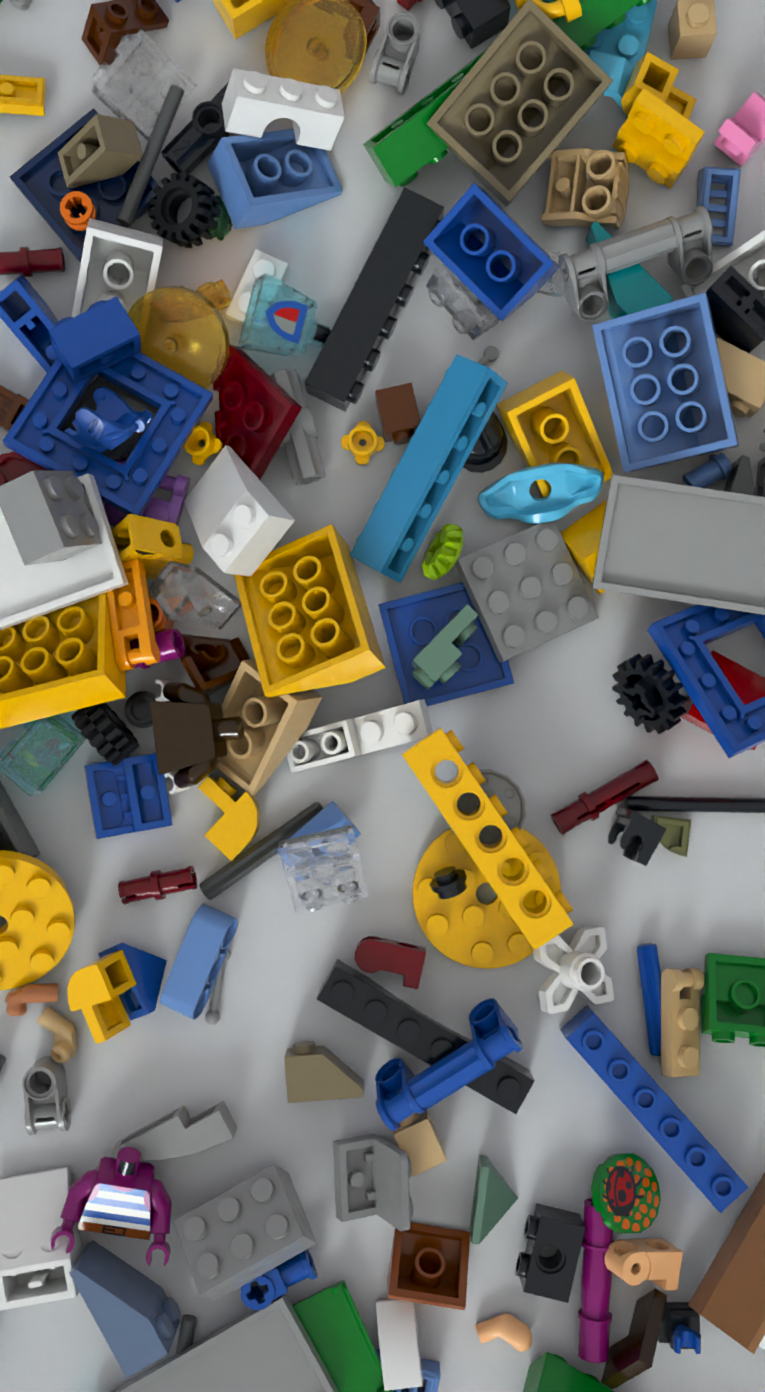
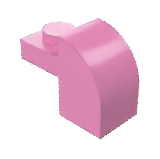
(745, 132)

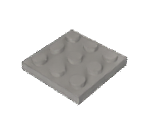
(526, 590)

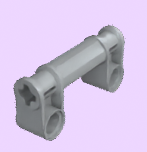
(683, 239)

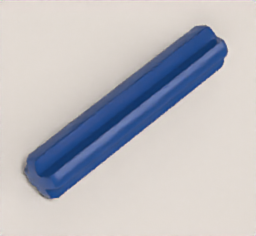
(651, 993)

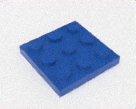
(416, 621)

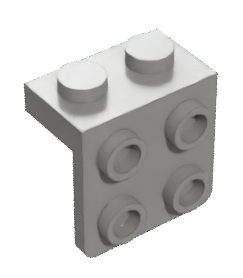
(372, 1180)

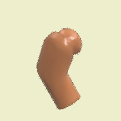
(31, 993)

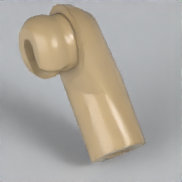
(63, 1035)

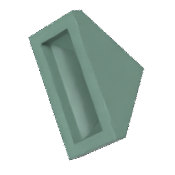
(490, 1200)

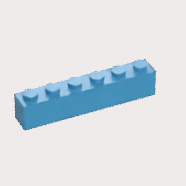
(429, 467)

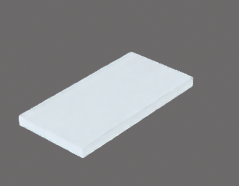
(49, 586)

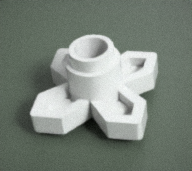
(574, 970)

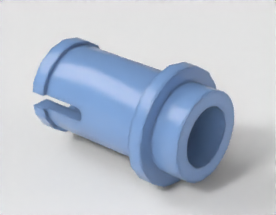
(711, 471)

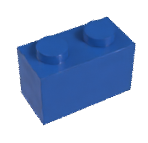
(95, 339)

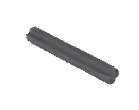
(256, 854)

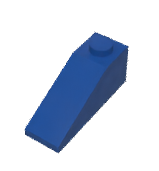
(29, 319)

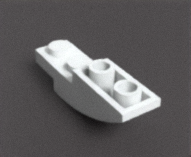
(360, 736)

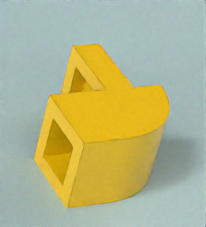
(658, 79)
(241, 817)
(97, 992)

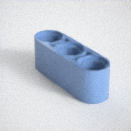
(199, 961)

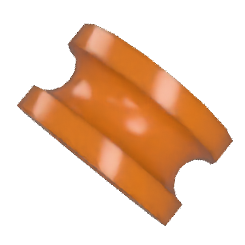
(72, 200)

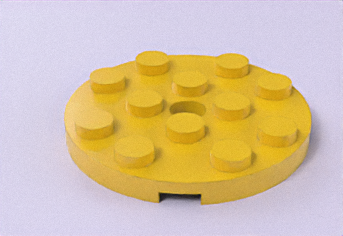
(37, 918)
(462, 925)

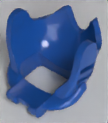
(109, 424)

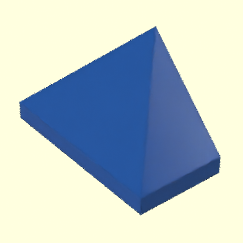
(148, 974)

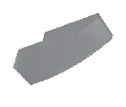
(180, 1135)

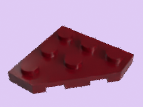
(252, 411)

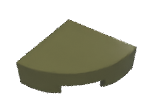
(676, 834)

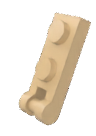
(680, 1022)

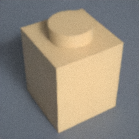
(692, 29)
(420, 1142)

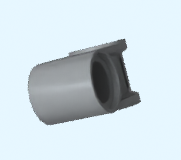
(396, 58)
(46, 1104)

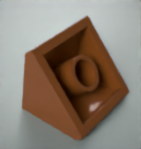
(429, 1266)

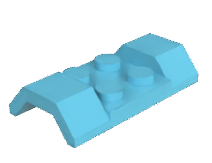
(622, 46)

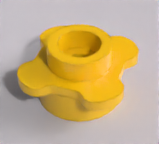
(362, 432)
(211, 446)

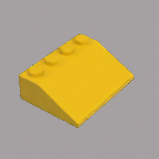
(309, 616)
(58, 663)

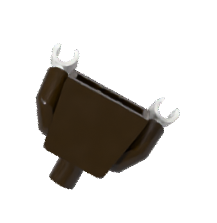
(189, 733)

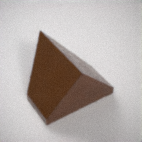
(212, 661)

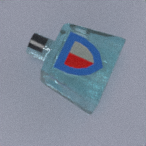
(280, 320)

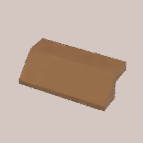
(734, 1285)

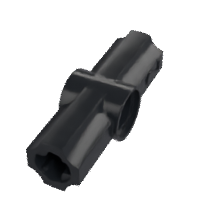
(194, 141)

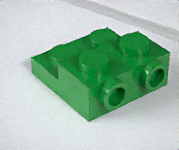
(734, 999)

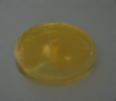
(317, 43)
(182, 333)

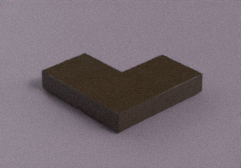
(637, 1350)

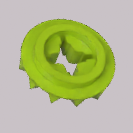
(443, 551)

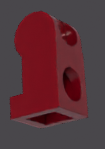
(391, 956)

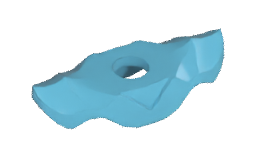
(569, 484)

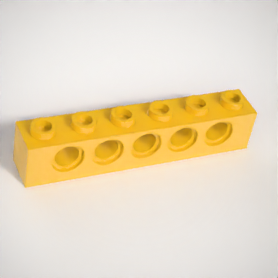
(536, 923)

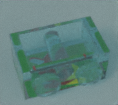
(40, 753)

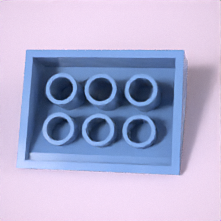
(666, 384)

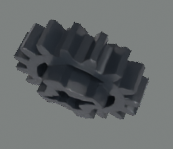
(649, 693)

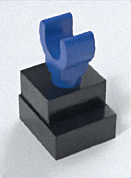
(680, 1327)

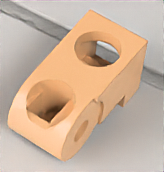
(645, 1260)

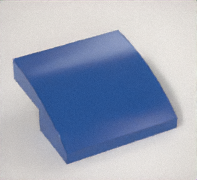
(127, 796)

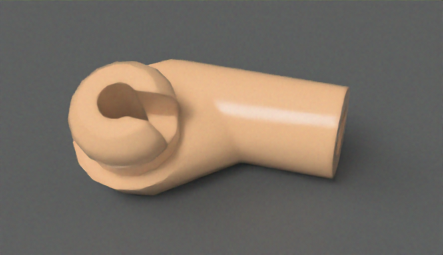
(507, 1328)

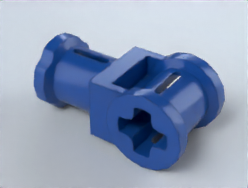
(278, 1281)

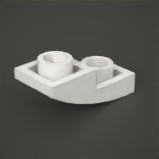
(399, 1344)

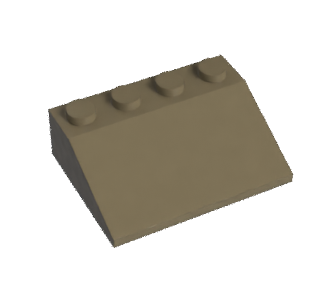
(519, 102)

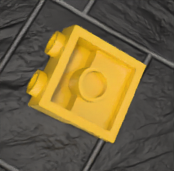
(658, 139)

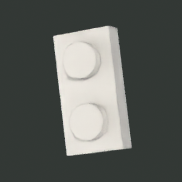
(258, 265)

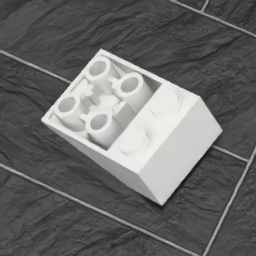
(28, 1216)

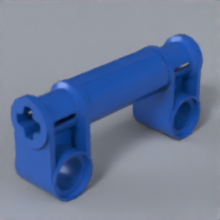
(404, 1094)

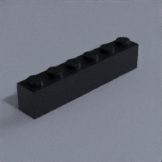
(374, 302)

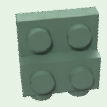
(440, 656)

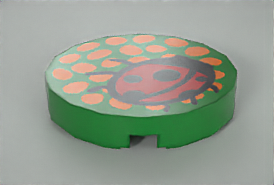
(626, 1193)

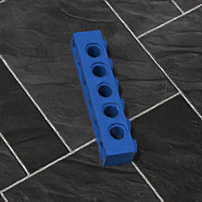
(653, 1109)

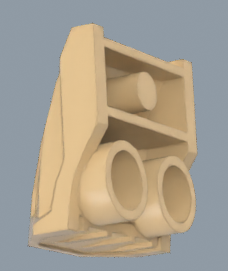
(587, 188)

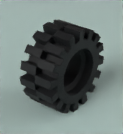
(168, 203)
(105, 732)

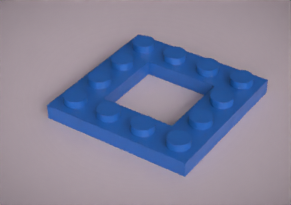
(125, 487)
(683, 643)

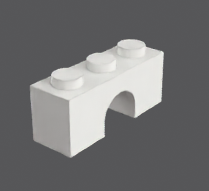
(259, 98)

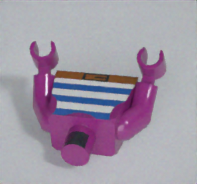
(120, 1201)

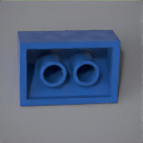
(490, 253)

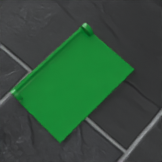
(341, 1339)

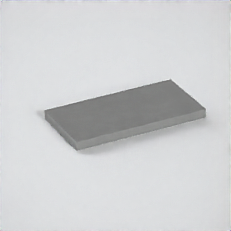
(683, 544)
(252, 1354)

